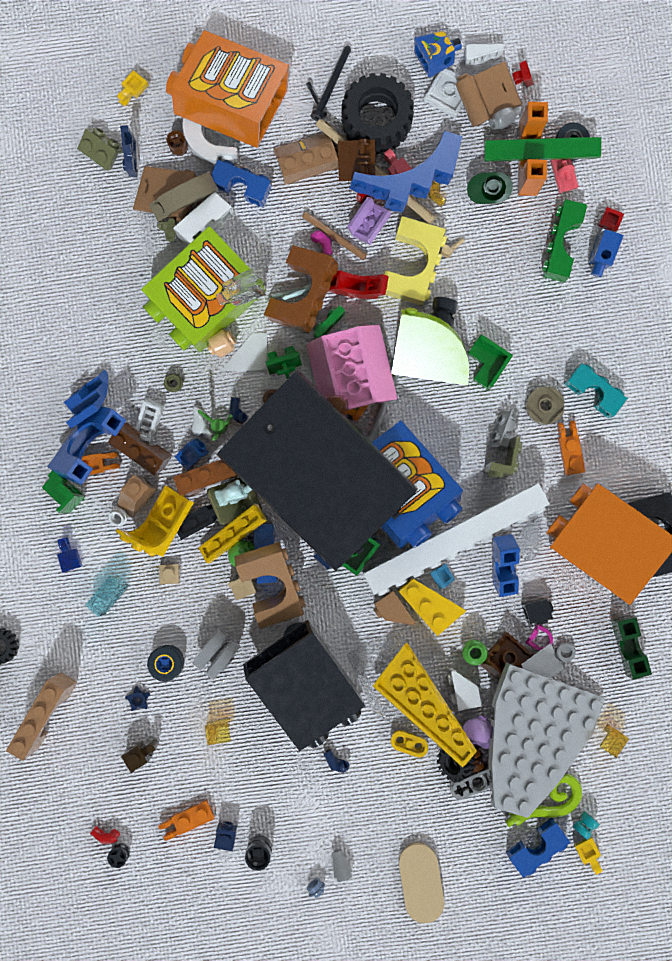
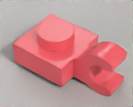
(396, 166)

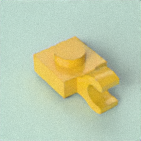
(133, 86)
(589, 853)

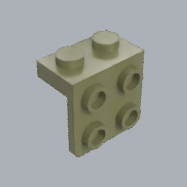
(498, 470)
(231, 511)

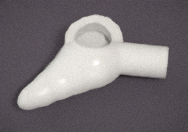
(199, 425)

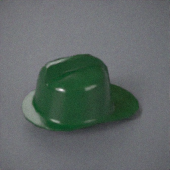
(489, 188)

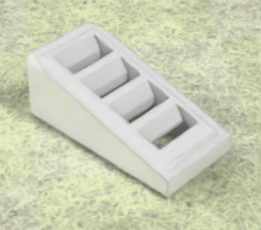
(481, 52)
(155, 421)

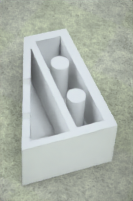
(212, 213)

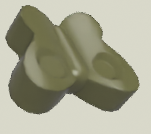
(167, 227)

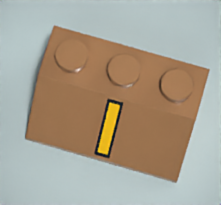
(306, 158)

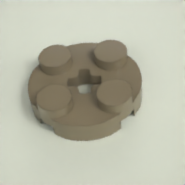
(545, 394)

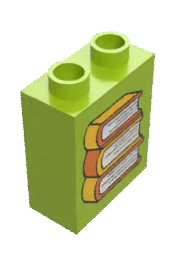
(188, 291)

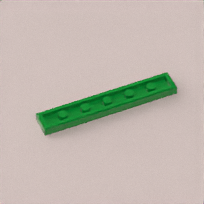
(542, 149)

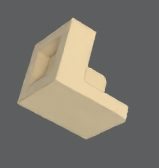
(242, 589)

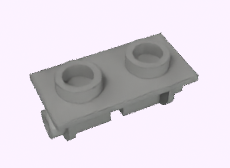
(505, 422)

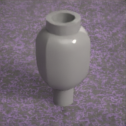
(504, 117)

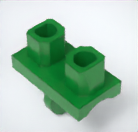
(283, 364)

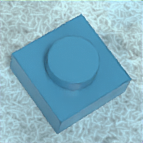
(442, 576)

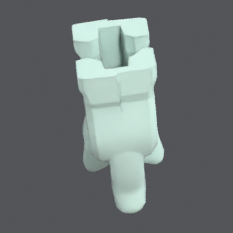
(232, 493)

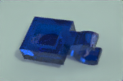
(69, 558)

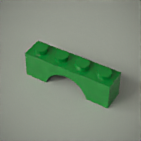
(559, 263)

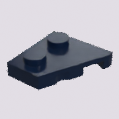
(129, 150)

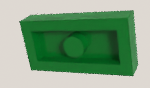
(334, 317)

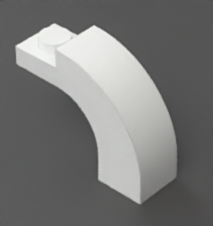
(203, 149)

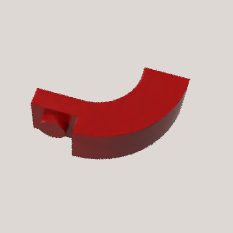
(359, 286)

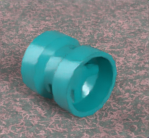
(589, 821)

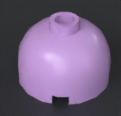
(479, 731)

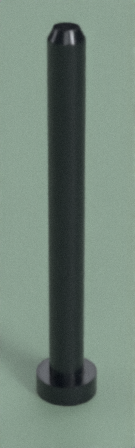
(318, 113)

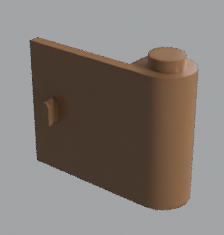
(487, 93)
(157, 182)

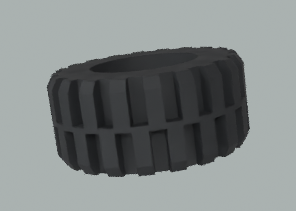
(377, 90)

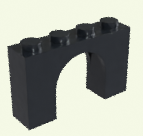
(658, 507)

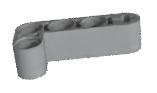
(474, 788)

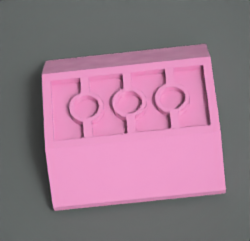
(353, 366)

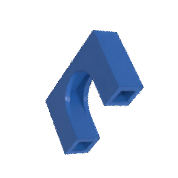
(68, 459)

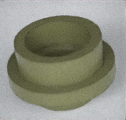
(167, 382)

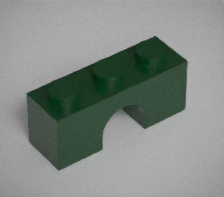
(633, 659)

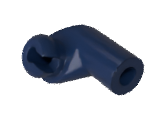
(238, 415)
(335, 763)

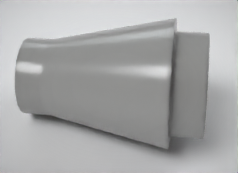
(341, 867)

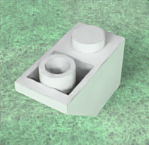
(465, 692)

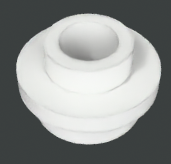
(116, 521)

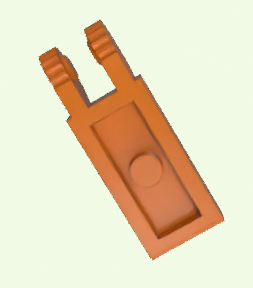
(570, 449)
(96, 462)
(188, 819)

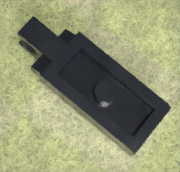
(197, 521)

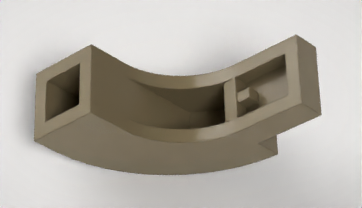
(183, 195)

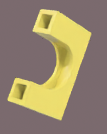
(429, 240)

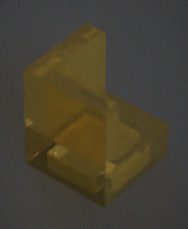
(218, 731)
(613, 741)

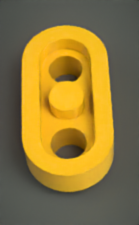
(408, 744)

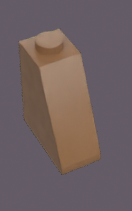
(135, 495)

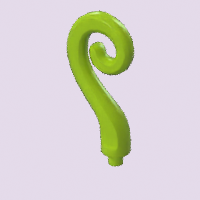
(557, 811)

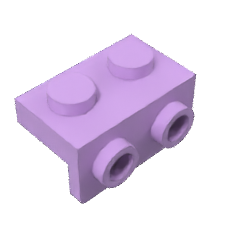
(368, 221)

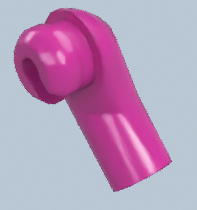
(324, 240)

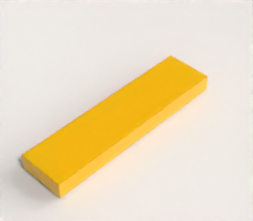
(232, 533)

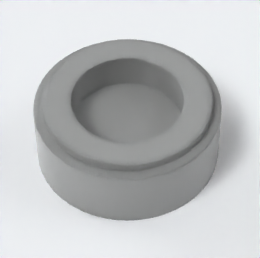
(565, 651)

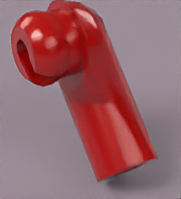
(105, 838)

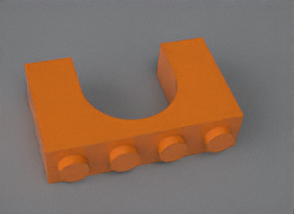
(532, 172)

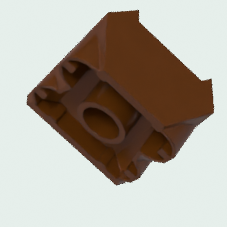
(505, 651)

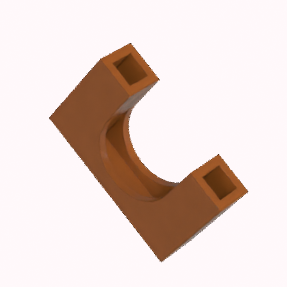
(303, 313)
(202, 477)

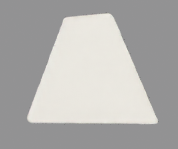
(250, 355)

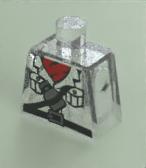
(241, 289)

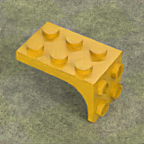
(160, 525)

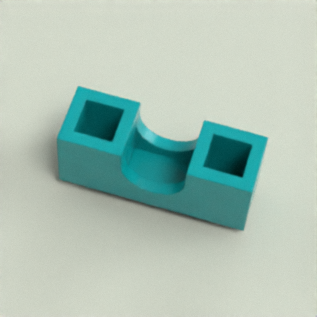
(610, 398)

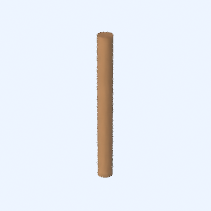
(334, 235)

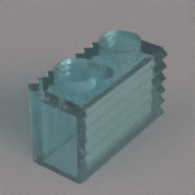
(107, 595)

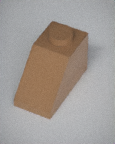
(392, 609)

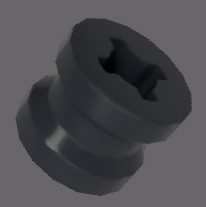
(114, 857)

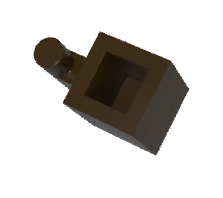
(139, 754)

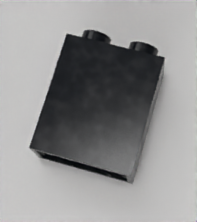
(304, 686)

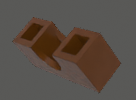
(149, 457)

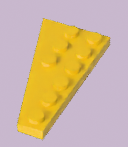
(416, 696)

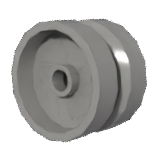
(217, 655)

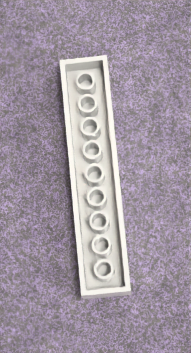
(455, 538)

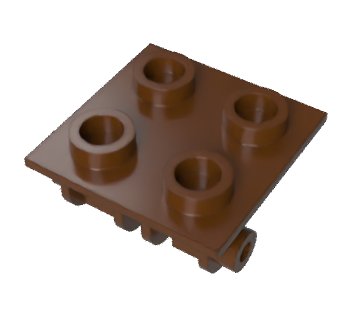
(356, 157)

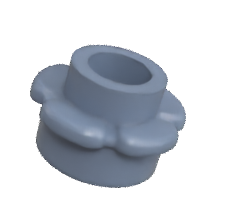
(316, 888)

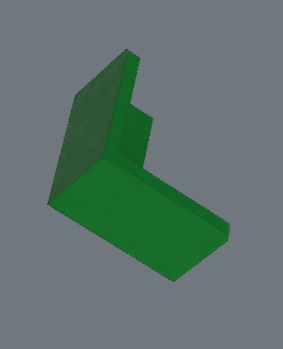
(493, 359)
(63, 493)

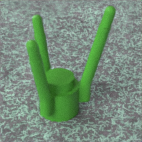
(217, 425)

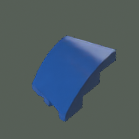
(87, 399)

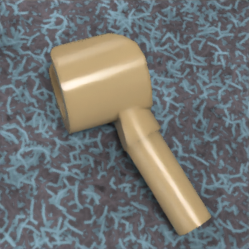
(447, 250)

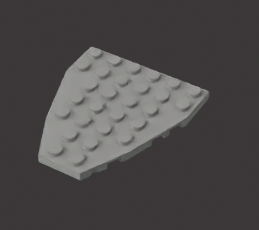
(535, 736)

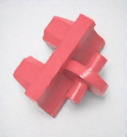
(564, 175)

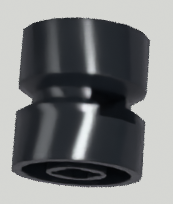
(444, 309)
(258, 853)

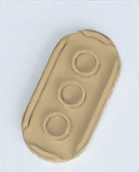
(421, 882)

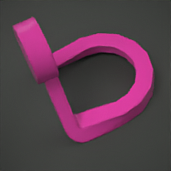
(533, 634)

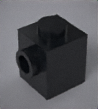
(538, 611)

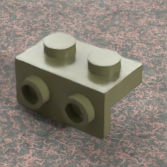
(99, 147)

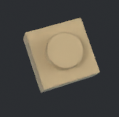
(169, 574)

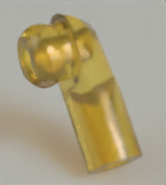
(434, 194)

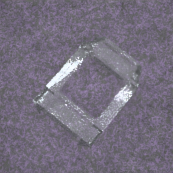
(369, 655)

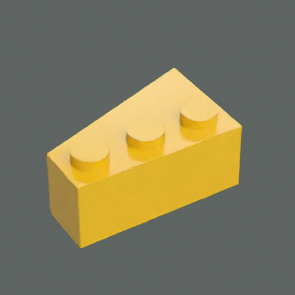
(430, 606)

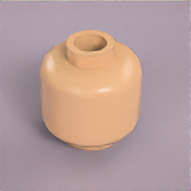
(221, 343)

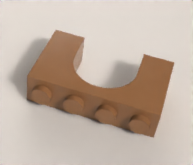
(272, 561)
(31, 732)

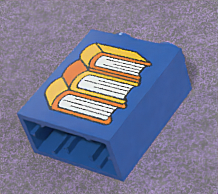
(436, 494)

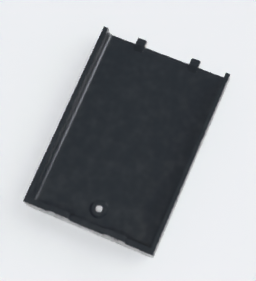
(317, 471)

